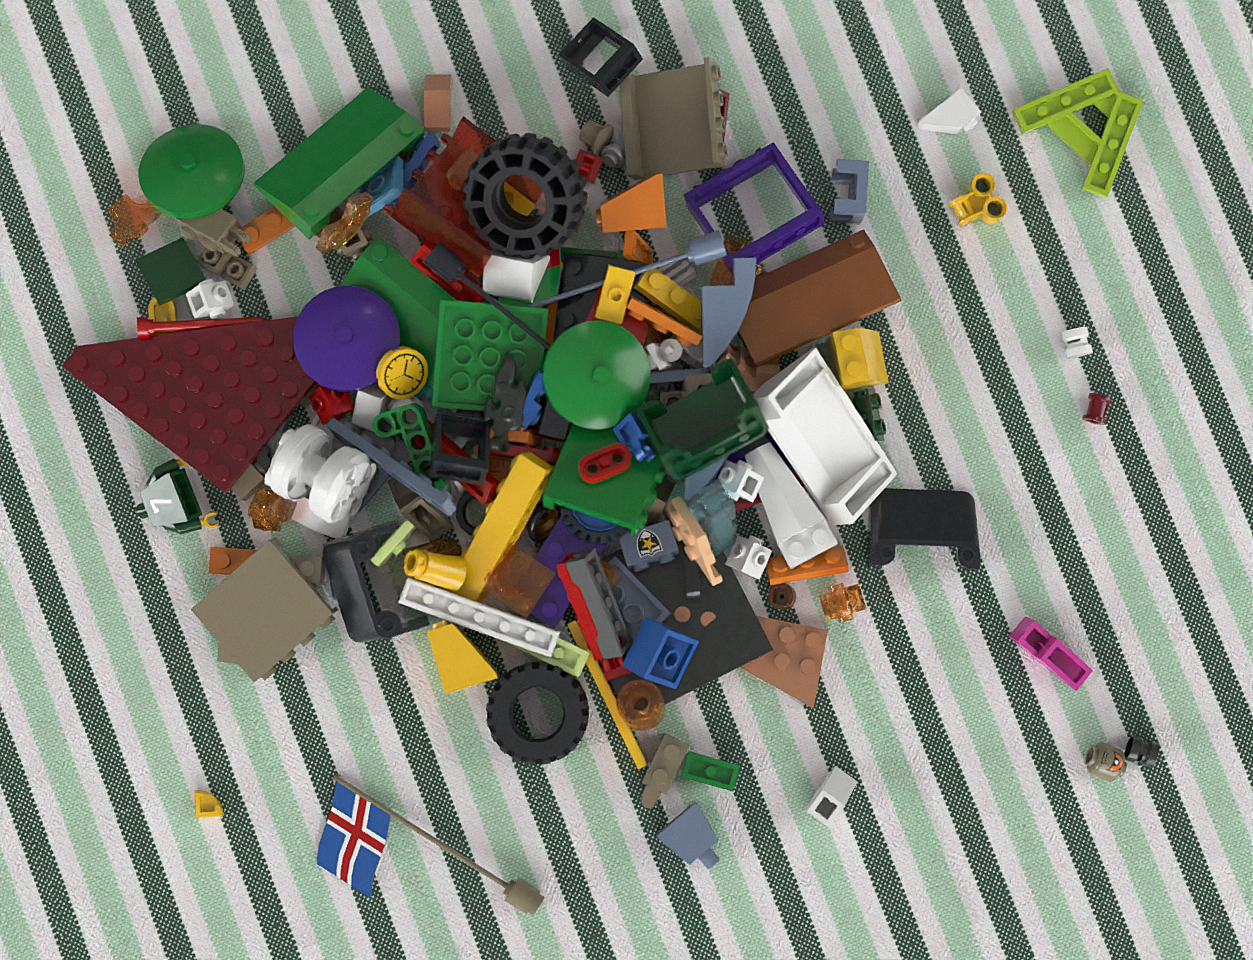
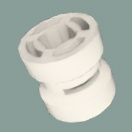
(1078, 348)

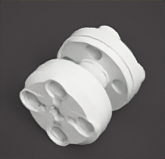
(306, 466)

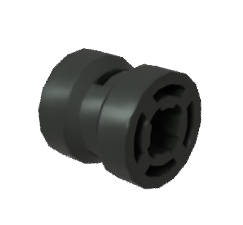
(1141, 751)

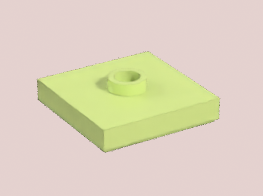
(394, 544)

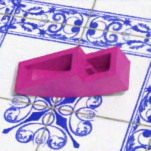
(1050, 653)

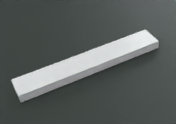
(479, 617)

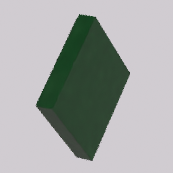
(170, 271)

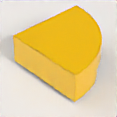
(207, 805)

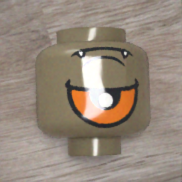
(1105, 762)

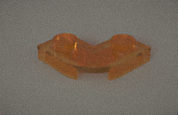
(342, 231)

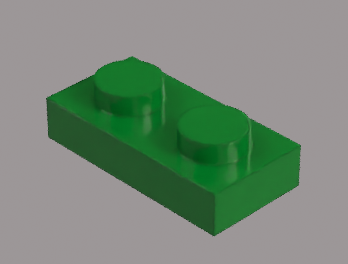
(710, 771)

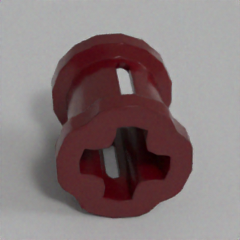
(1097, 409)

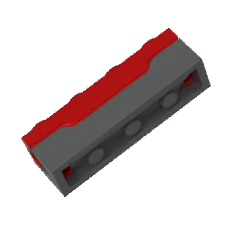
(594, 604)

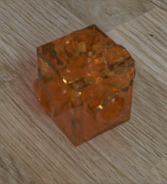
(268, 510)
(842, 602)

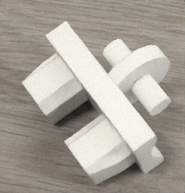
(662, 355)

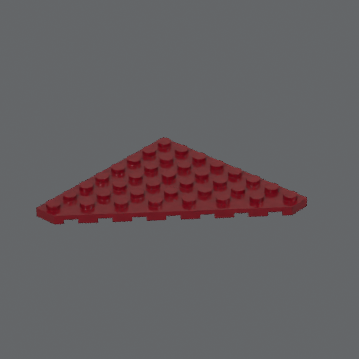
(202, 391)

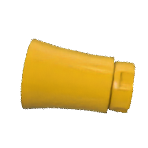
(438, 569)

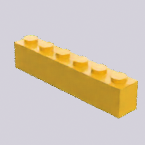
(503, 522)

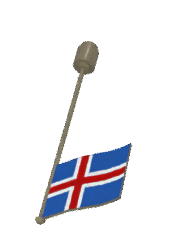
(358, 835)

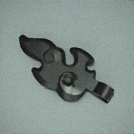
(509, 414)

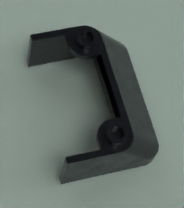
(342, 563)

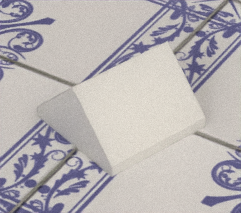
(514, 276)

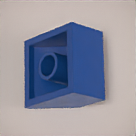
(660, 653)

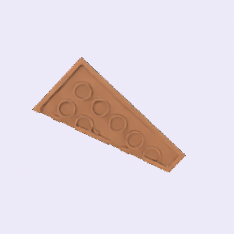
(795, 657)

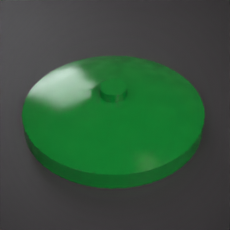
(191, 171)
(596, 374)

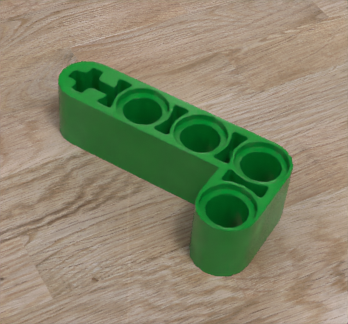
(409, 431)

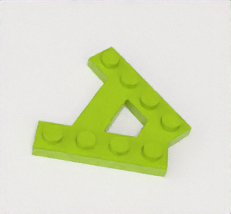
(1058, 114)

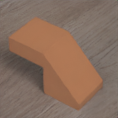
(437, 103)

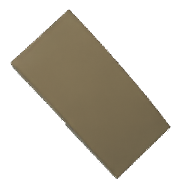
(228, 267)

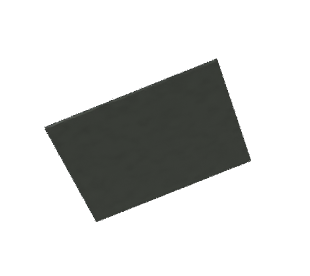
(723, 644)

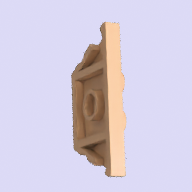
(690, 532)

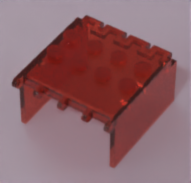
(436, 209)

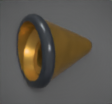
(542, 522)

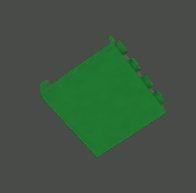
(616, 499)

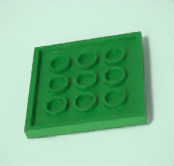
(473, 348)

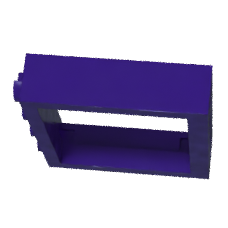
(740, 172)

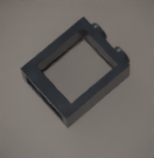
(617, 66)
(459, 467)

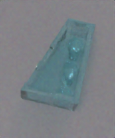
(714, 513)

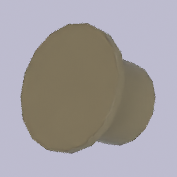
(596, 135)

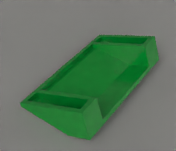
(338, 160)
(408, 293)

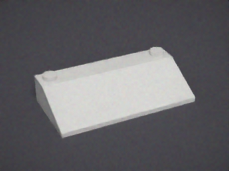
(824, 438)

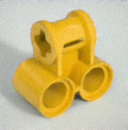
(975, 203)

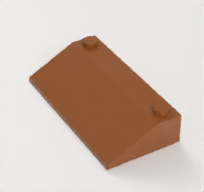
(815, 297)

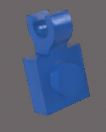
(632, 435)

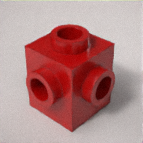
(331, 404)

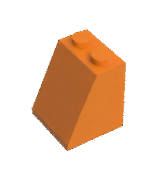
(635, 207)

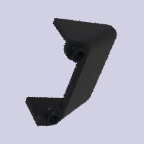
(923, 520)

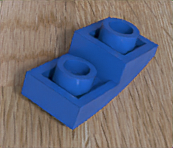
(532, 406)

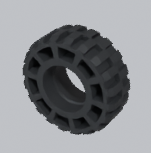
(496, 218)

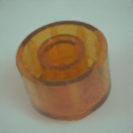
(631, 694)

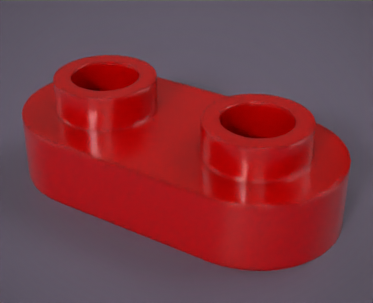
(603, 462)

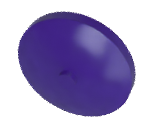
(345, 337)

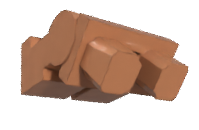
(753, 375)

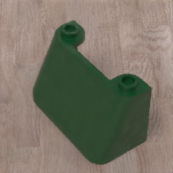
(704, 423)

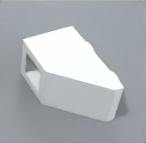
(831, 796)

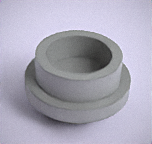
(613, 156)

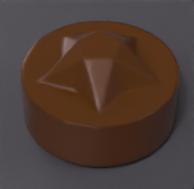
(782, 596)

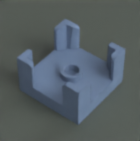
(856, 176)

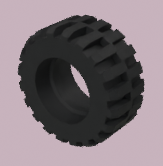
(501, 719)

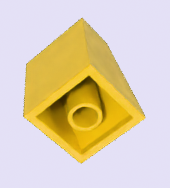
(857, 358)
(458, 658)

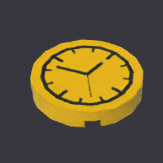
(402, 373)

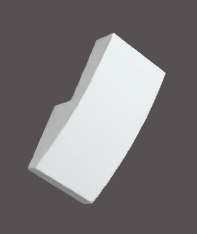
(304, 516)

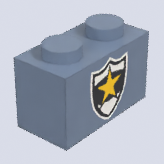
(649, 545)

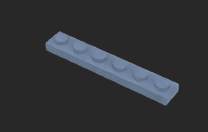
(399, 470)

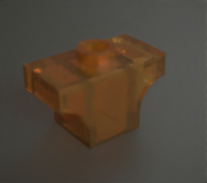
(130, 219)

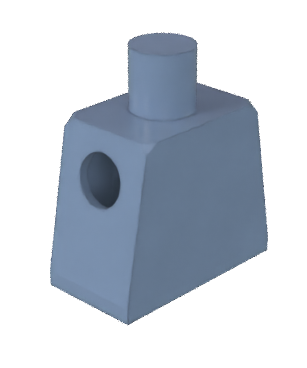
(690, 837)

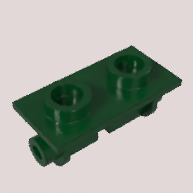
(869, 406)

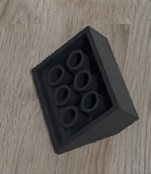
(582, 271)

